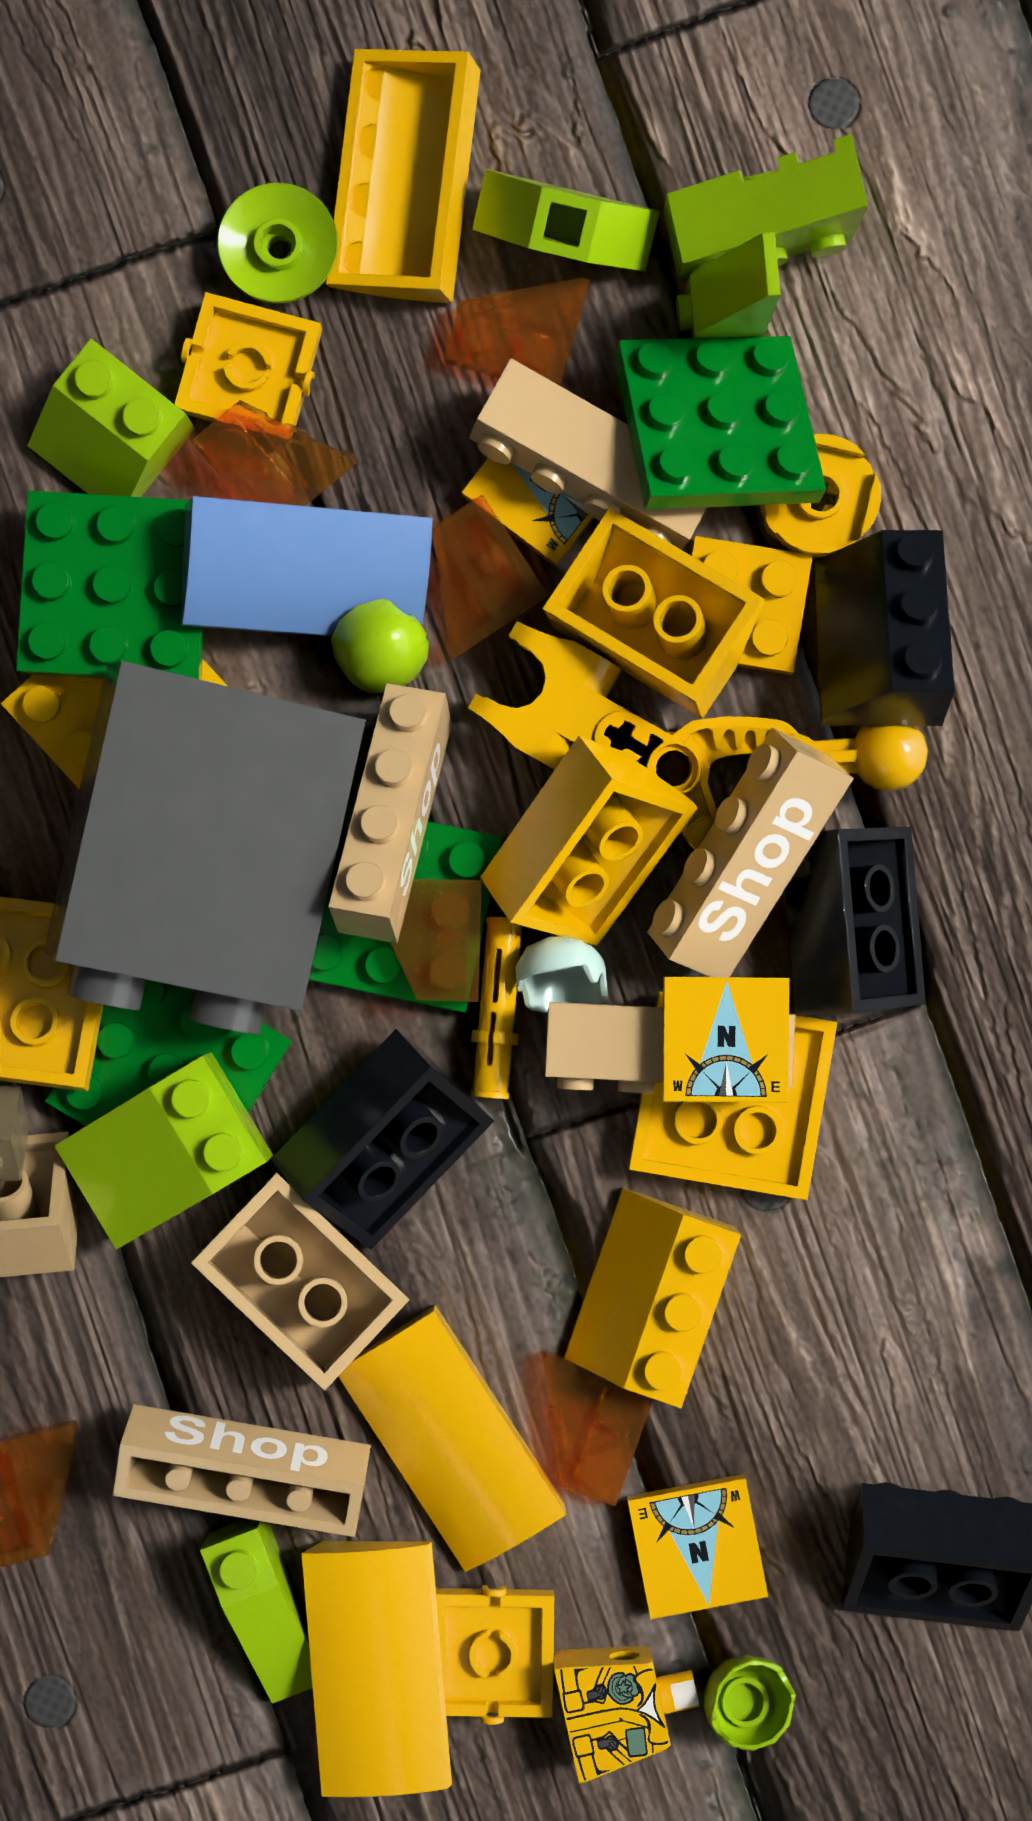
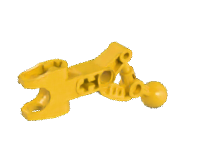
(577, 705)

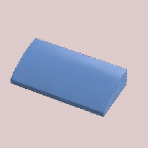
(297, 565)

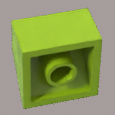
(108, 426)

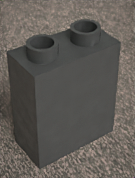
(201, 845)

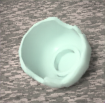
(561, 972)

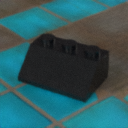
(884, 631)
(855, 924)
(381, 1140)
(939, 1557)

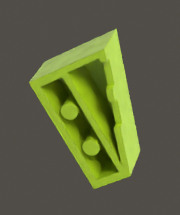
(806, 204)

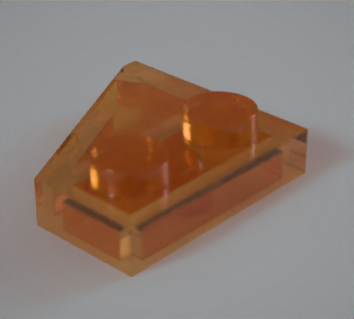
(521, 324)
(269, 458)
(481, 575)
(442, 939)
(592, 1428)
(33, 1489)

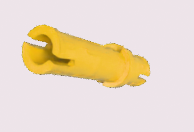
(497, 1009)

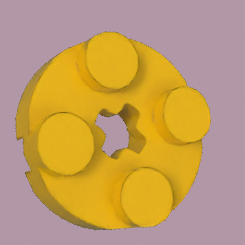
(837, 525)

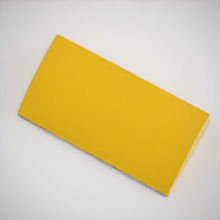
(404, 173)
(452, 1440)
(376, 1668)

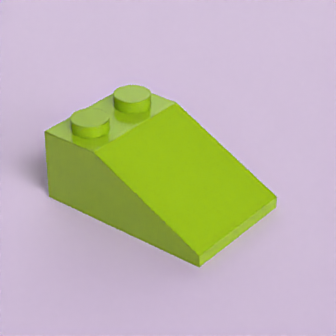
(164, 1150)

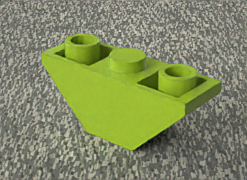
(565, 221)

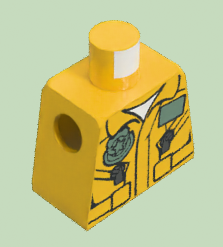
(617, 1706)

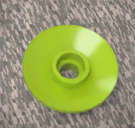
(272, 215)

